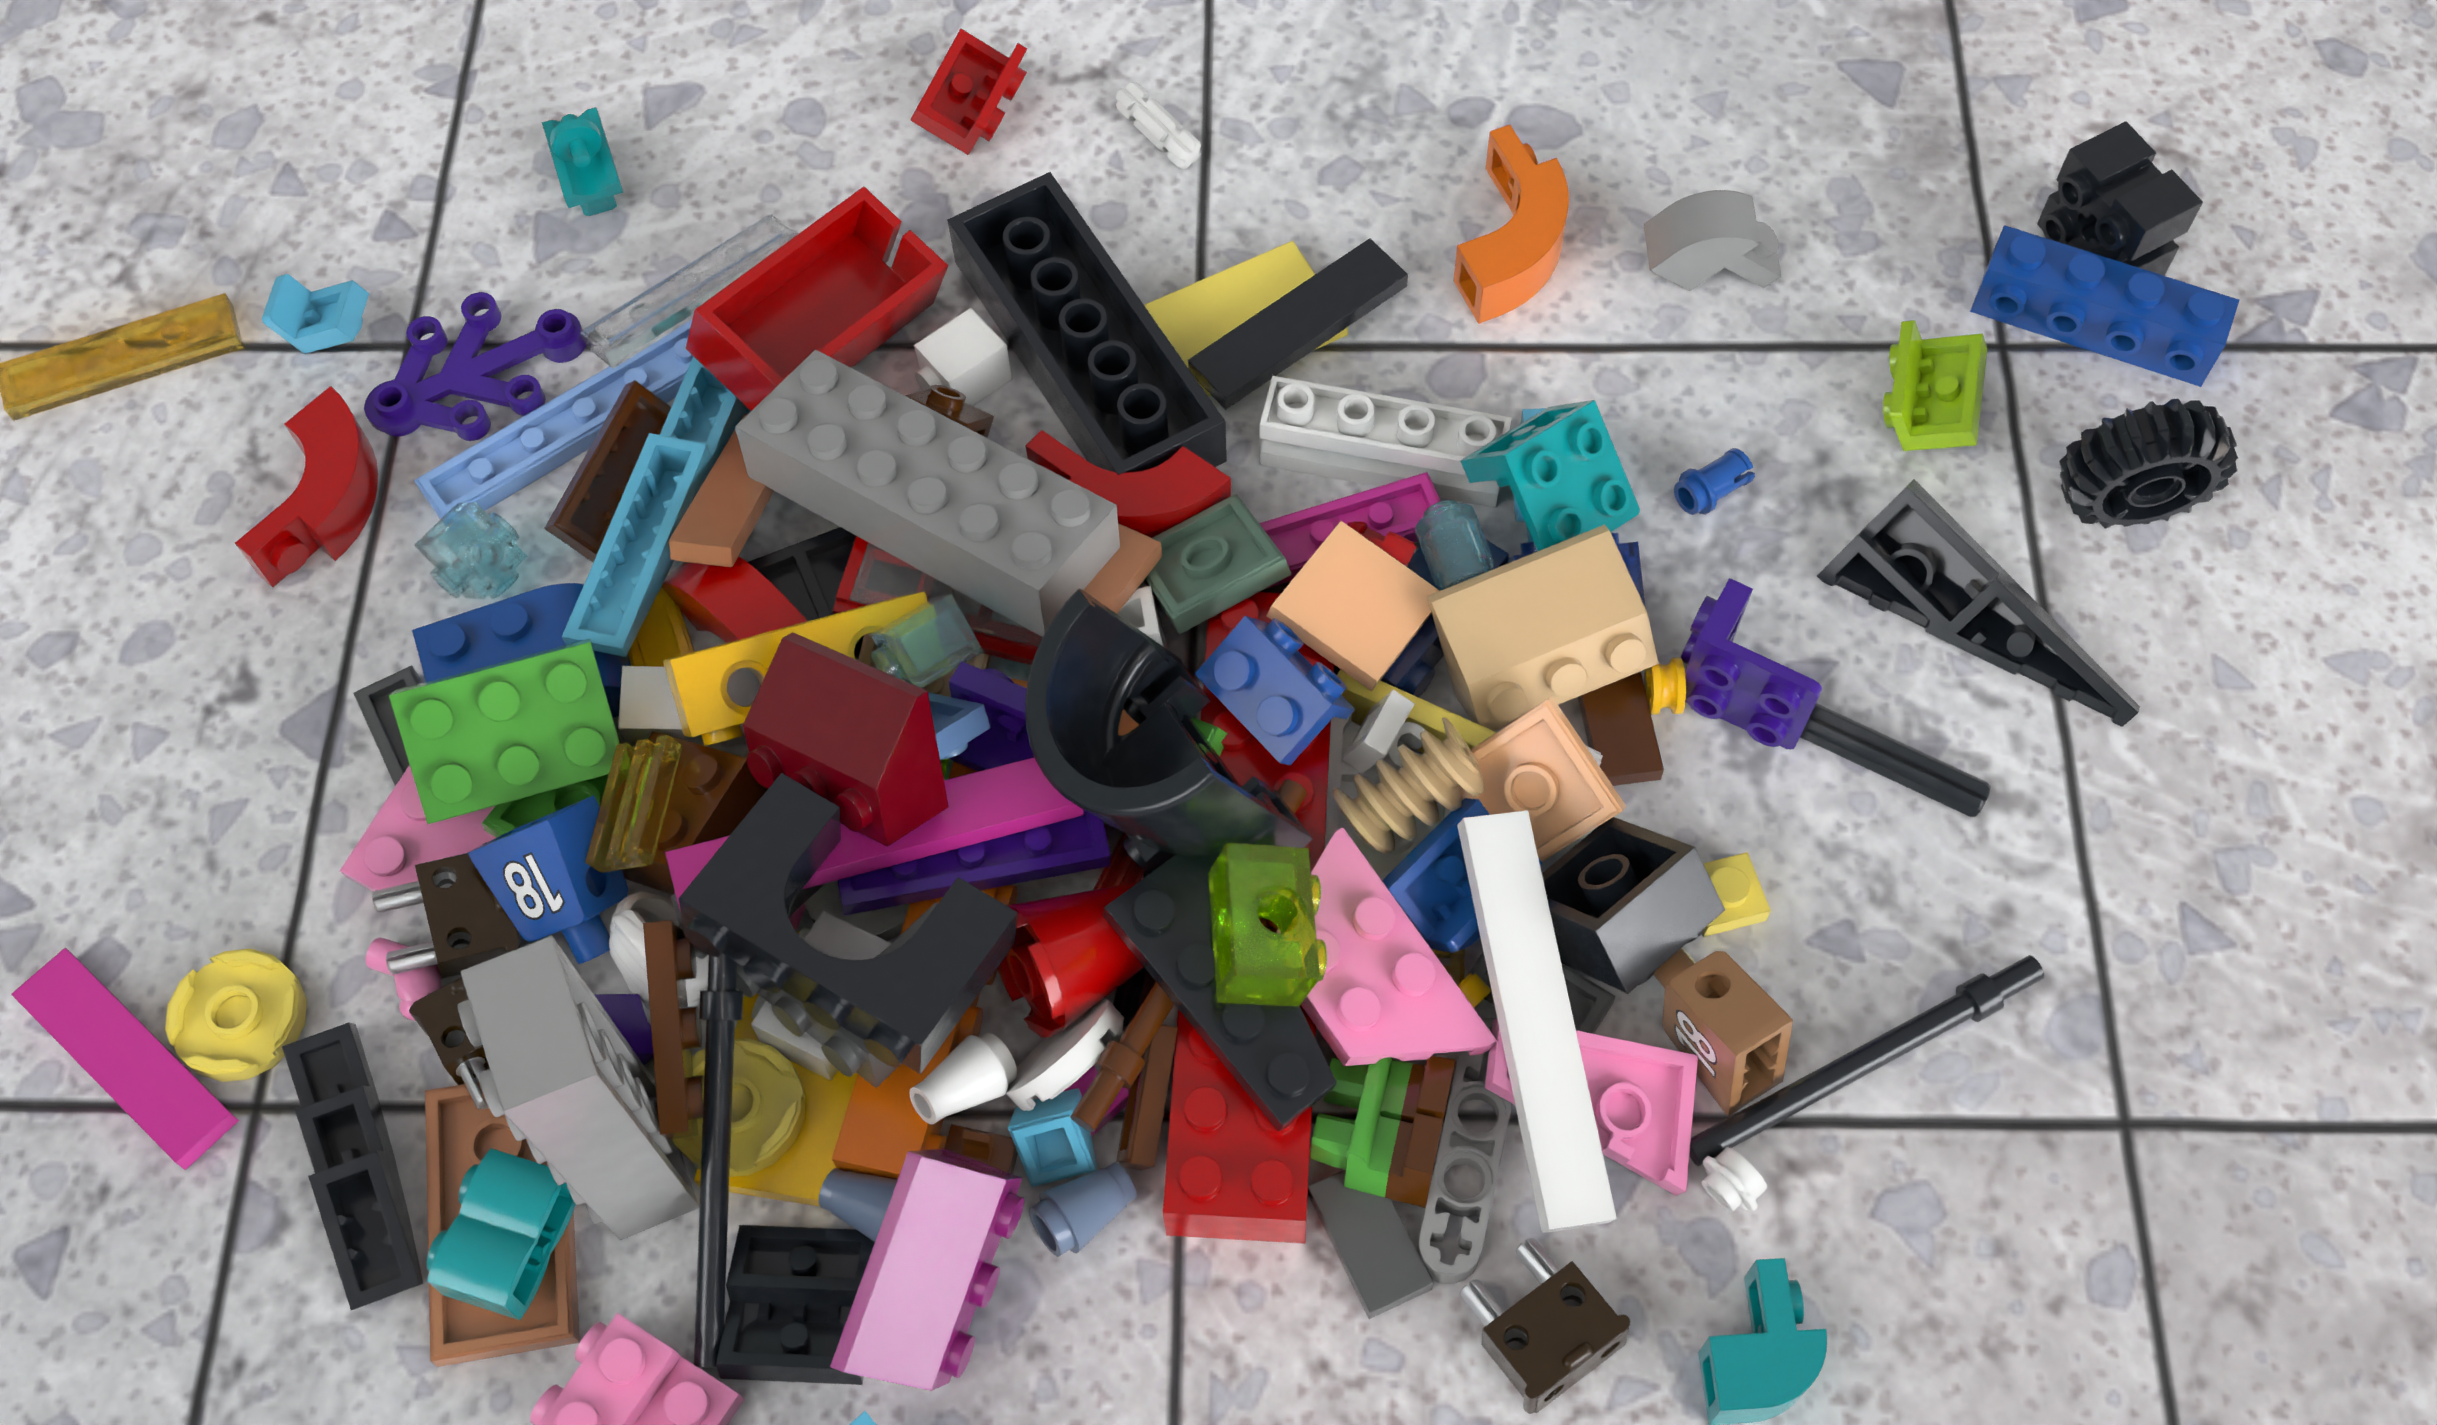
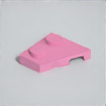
(403, 839)

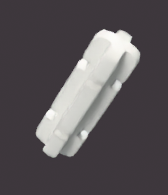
(1158, 125)

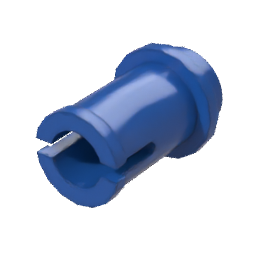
(1701, 488)

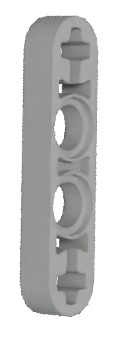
(1463, 1147)

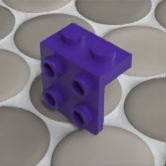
(1741, 684)

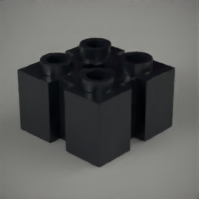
(2119, 202)

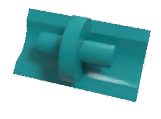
(583, 162)

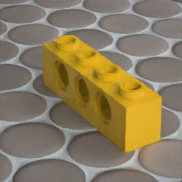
(701, 677)

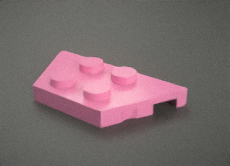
(1381, 978)

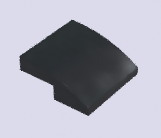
(790, 1302)

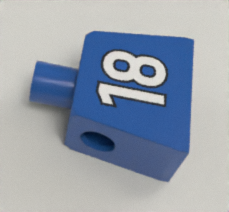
(547, 885)

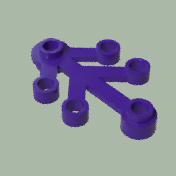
(467, 373)

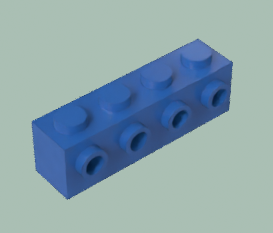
(2105, 306)

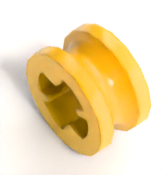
(1666, 686)

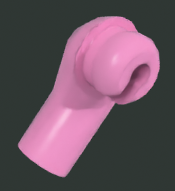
(410, 984)

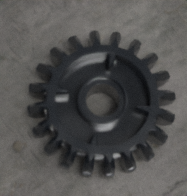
(2148, 464)

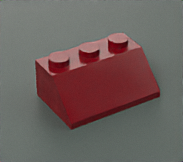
(848, 738)

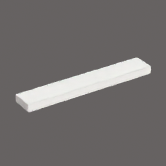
(1536, 1022)

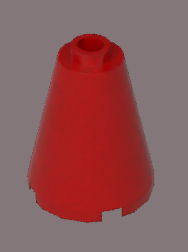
(1065, 957)

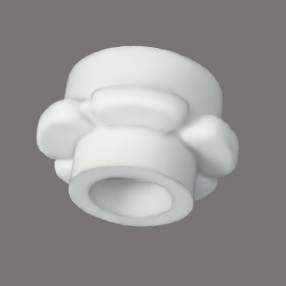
(1733, 1181)

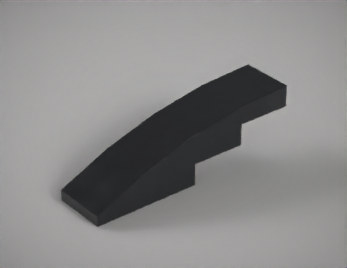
(353, 1166)

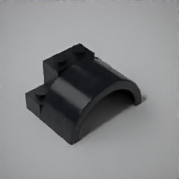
(1163, 776)

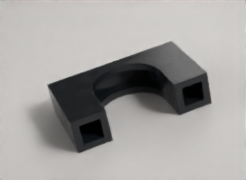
(893, 1002)

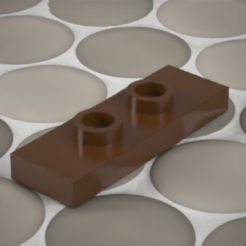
(603, 474)

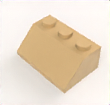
(1543, 629)

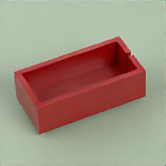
(817, 293)

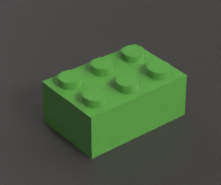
(506, 730)

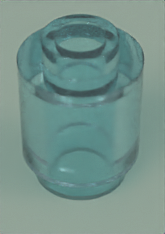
(1453, 543)

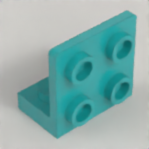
(1559, 473)

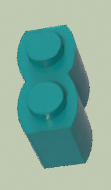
(502, 1235)

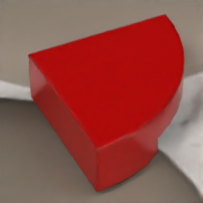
(1393, 544)

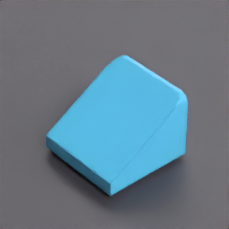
(1050, 1141)

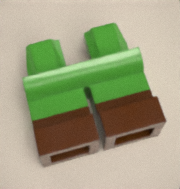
(1396, 1126)

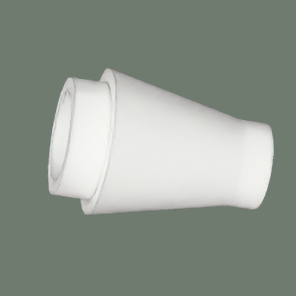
(967, 1077)

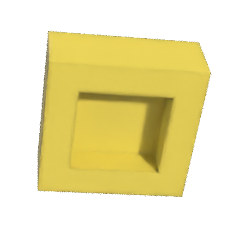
(1739, 893)

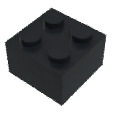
(1627, 902)

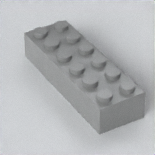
(929, 490)
(573, 1088)

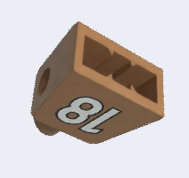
(1728, 1023)

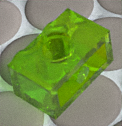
(1249, 958)

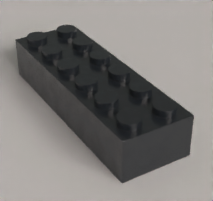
(1083, 331)

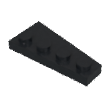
(1263, 1046)

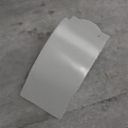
(1709, 234)

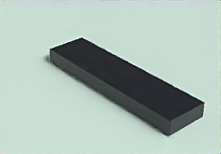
(1297, 323)

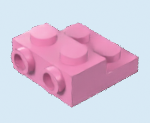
(634, 1381)

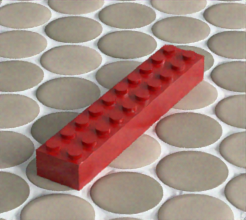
(1224, 1157)

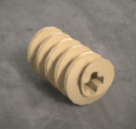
(1412, 789)

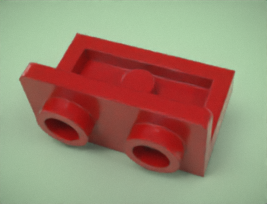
(966, 92)

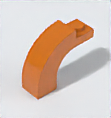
(1519, 258)

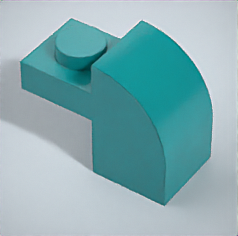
(1771, 1368)

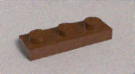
(674, 1029)

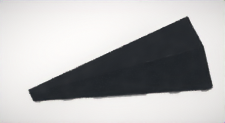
(1940, 578)

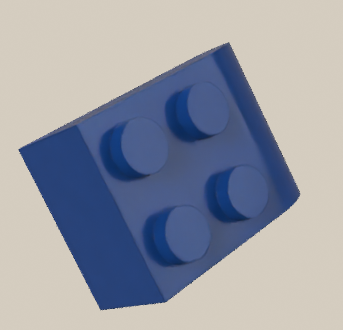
(509, 631)

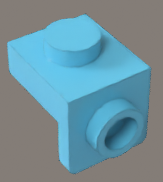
(317, 317)

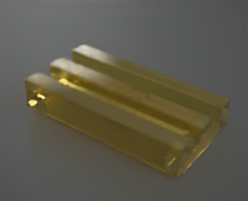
(634, 804)

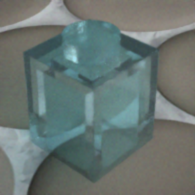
(925, 642)

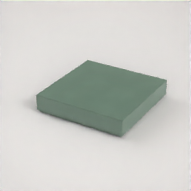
(1213, 563)

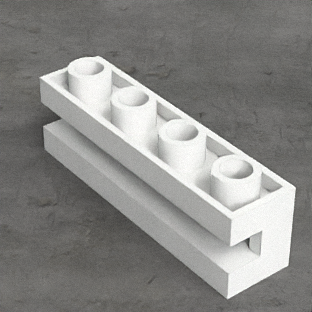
(1375, 438)

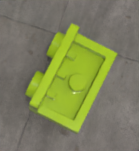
(1935, 389)

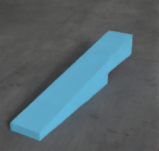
(659, 491)

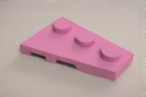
(1638, 1101)

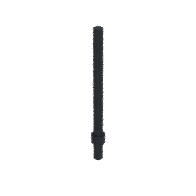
(1973, 999)
(720, 1008)

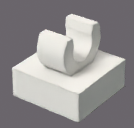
(1381, 732)

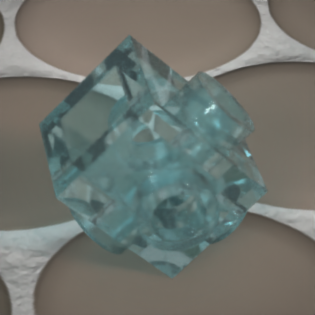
(472, 552)

